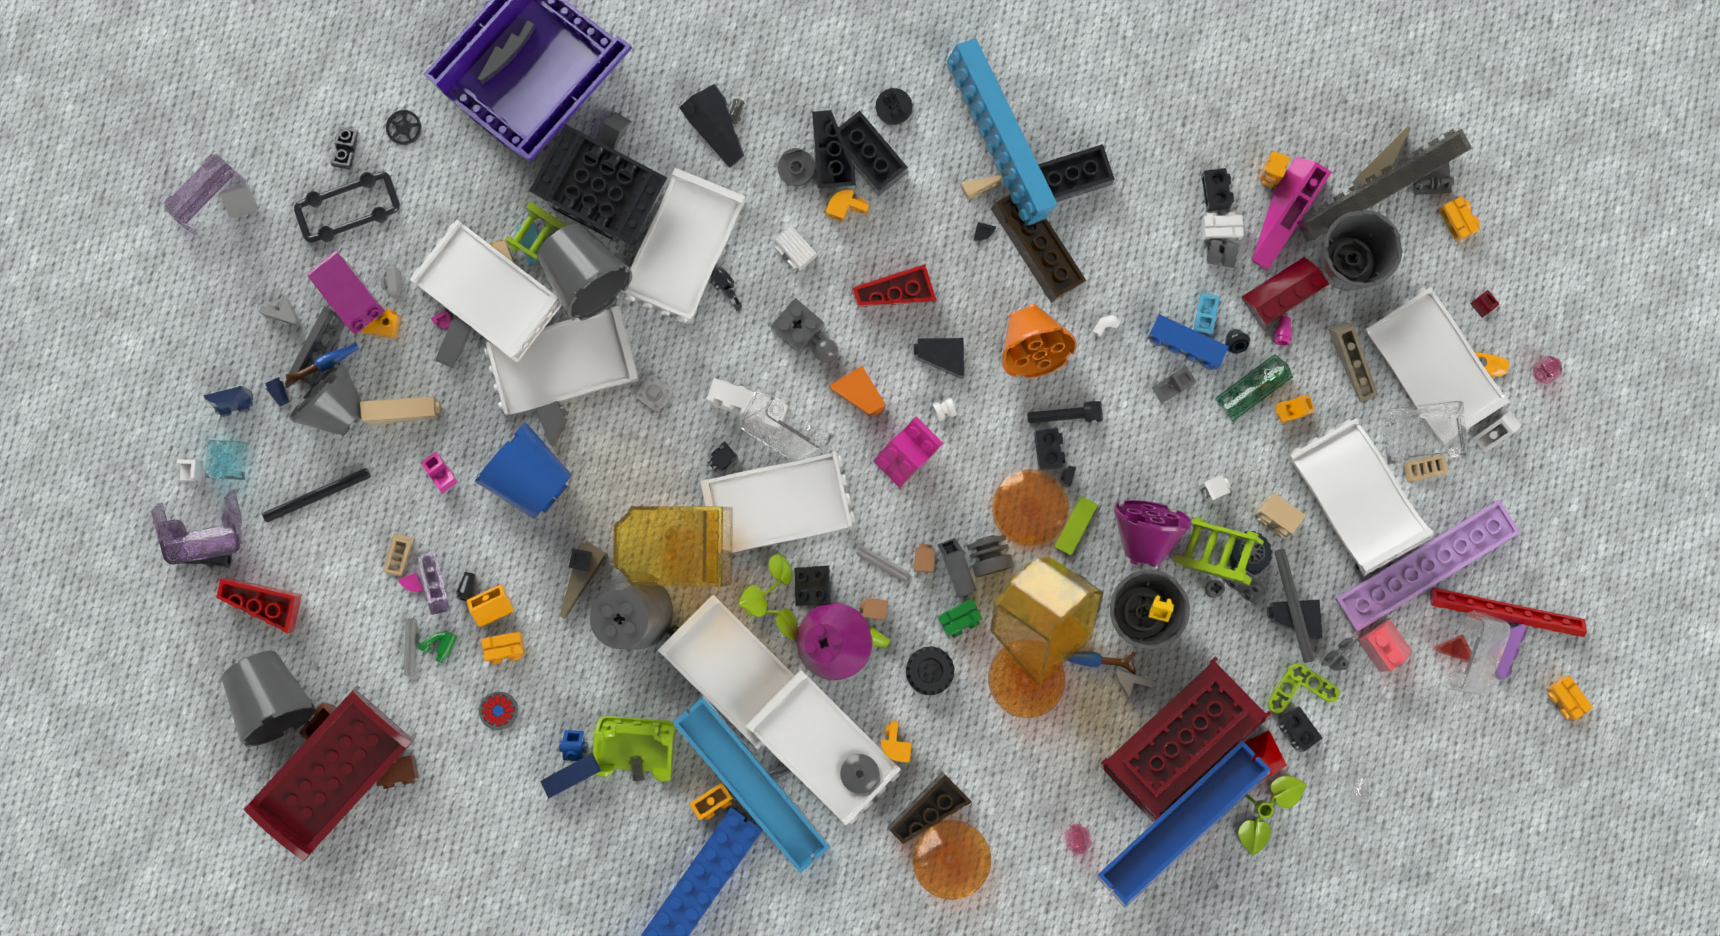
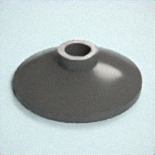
(865, 764)

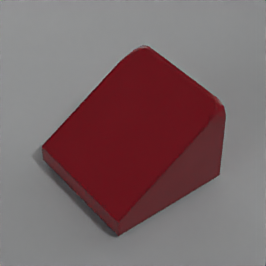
(1484, 303)

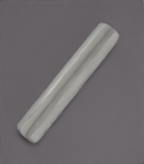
(883, 563)
(410, 647)

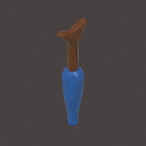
(321, 364)
(1094, 659)

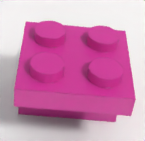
(908, 452)

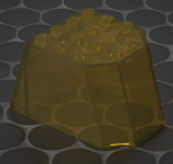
(675, 545)
(1045, 616)

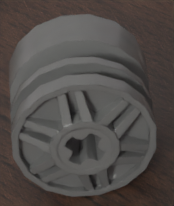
(990, 555)

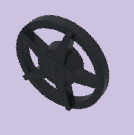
(403, 127)

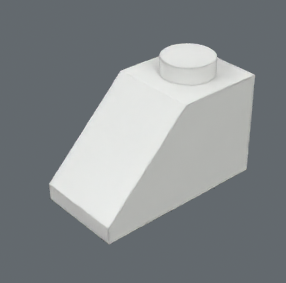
(1497, 431)
(1215, 488)

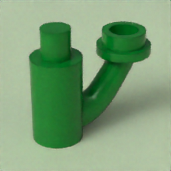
(445, 645)

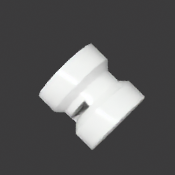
(944, 409)

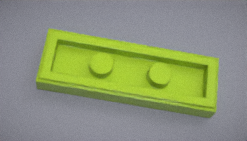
(1076, 525)

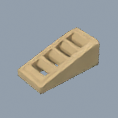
(976, 187)
(1441, 462)
(409, 543)

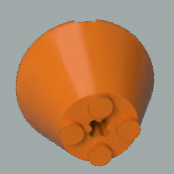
(1035, 343)

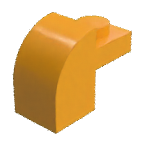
(842, 202)
(1295, 408)
(895, 749)

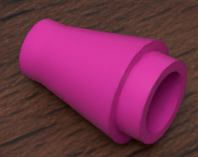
(1283, 331)

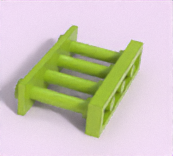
(550, 224)
(1221, 570)

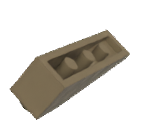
(1385, 158)
(1353, 359)
(580, 579)

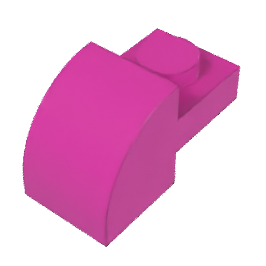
(439, 472)

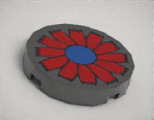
(498, 710)

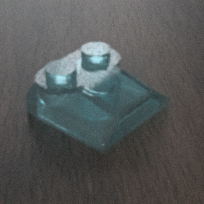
(225, 460)

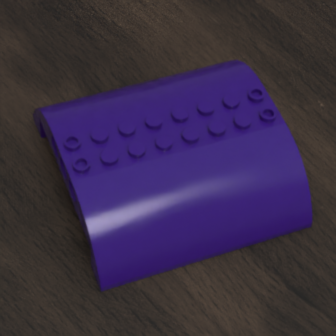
(544, 81)

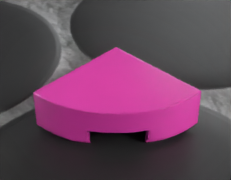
(443, 319)
(412, 583)

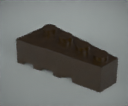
(928, 808)

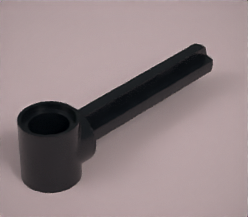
(1090, 411)

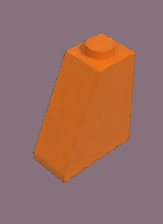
(860, 392)

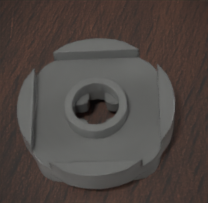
(790, 176)

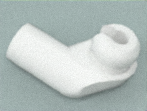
(1108, 321)

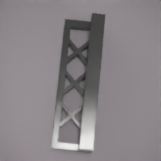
(314, 339)

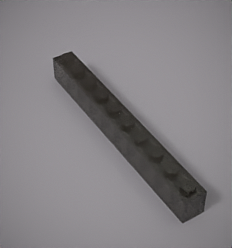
(1385, 184)

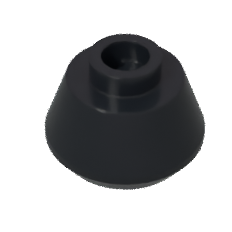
(721, 279)
(1237, 341)

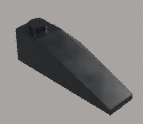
(711, 119)
(831, 155)

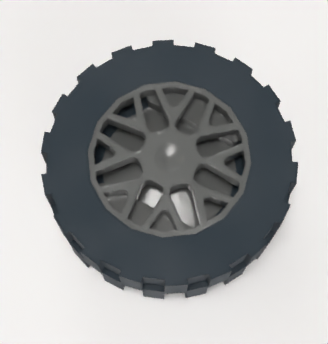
(1259, 556)

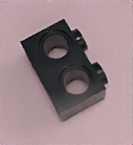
(1211, 189)
(1044, 449)
(1303, 725)

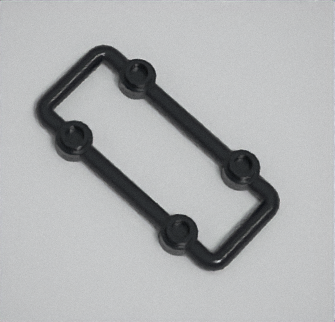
(315, 199)

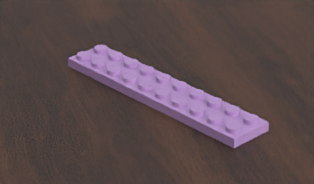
(1427, 565)

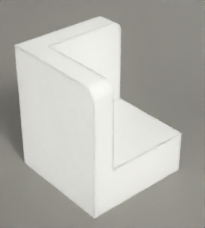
(190, 470)

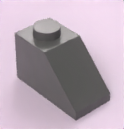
(553, 420)

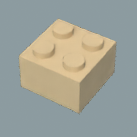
(1279, 515)

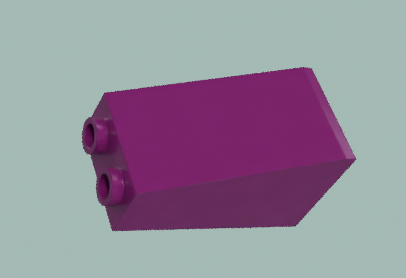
(345, 292)

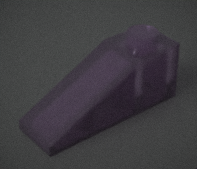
(433, 583)

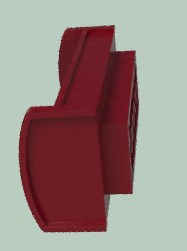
(1184, 741)
(328, 775)

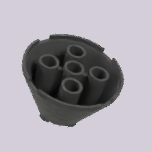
(331, 404)

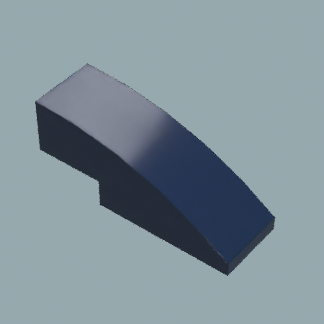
(570, 776)

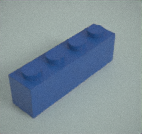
(1187, 342)

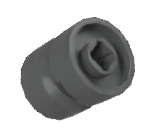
(1222, 253)

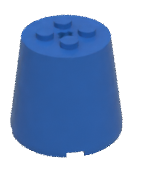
(525, 473)

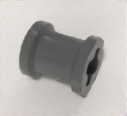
(1218, 583)

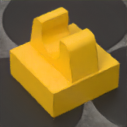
(1161, 610)

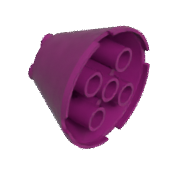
(1149, 530)
(834, 641)

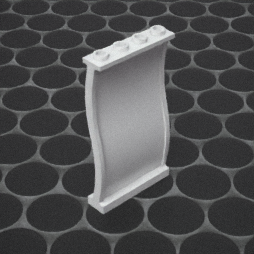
(683, 245)
(486, 290)
(1434, 357)
(564, 363)
(1360, 496)
(783, 501)
(726, 664)
(815, 741)

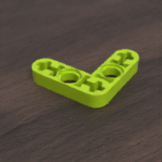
(1295, 682)

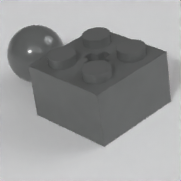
(824, 349)

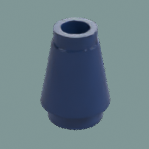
(277, 391)

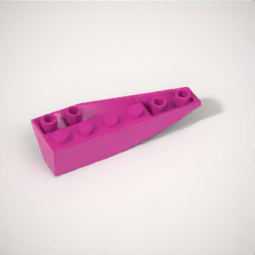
(1289, 202)

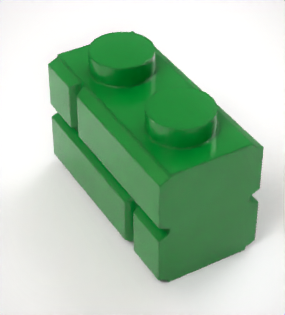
(960, 617)

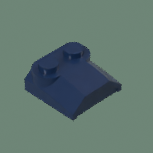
(230, 400)

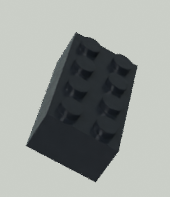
(871, 154)
(1078, 173)

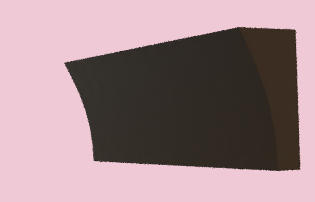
(1040, 251)

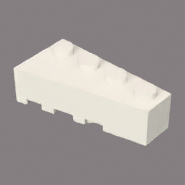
(733, 398)

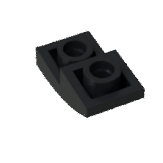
(344, 148)

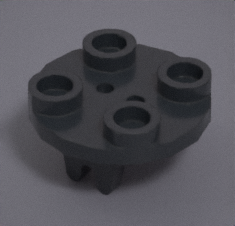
(897, 114)

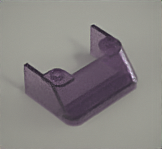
(199, 190)
(183, 546)

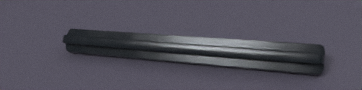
(316, 495)

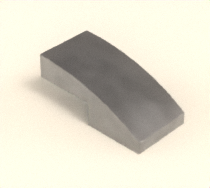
(1174, 384)

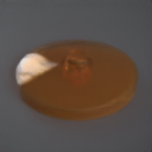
(1030, 507)
(1017, 690)
(951, 859)

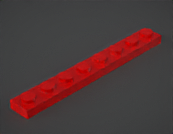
(1509, 612)

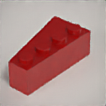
(899, 288)
(269, 604)

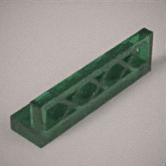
(1257, 389)

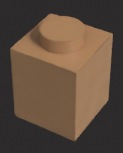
(924, 558)
(874, 608)

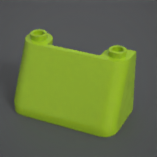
(624, 737)

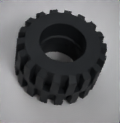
(946, 666)

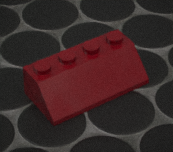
(1285, 291)

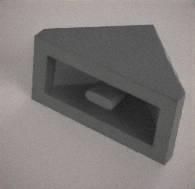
(613, 130)

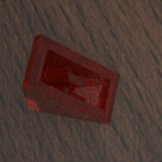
(1455, 647)

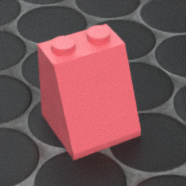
(1385, 646)

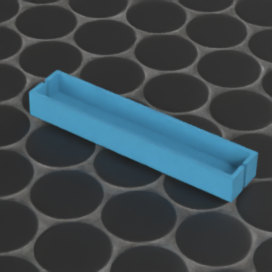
(1001, 132)
(751, 784)

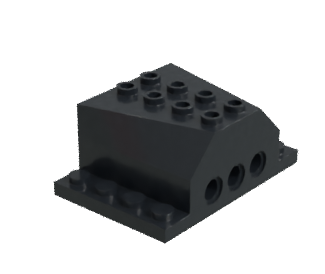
(597, 186)

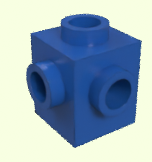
(573, 745)

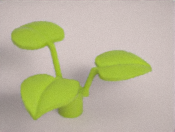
(756, 605)
(1256, 833)

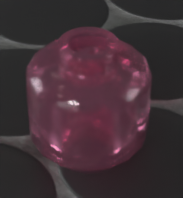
(1547, 369)
(1078, 839)

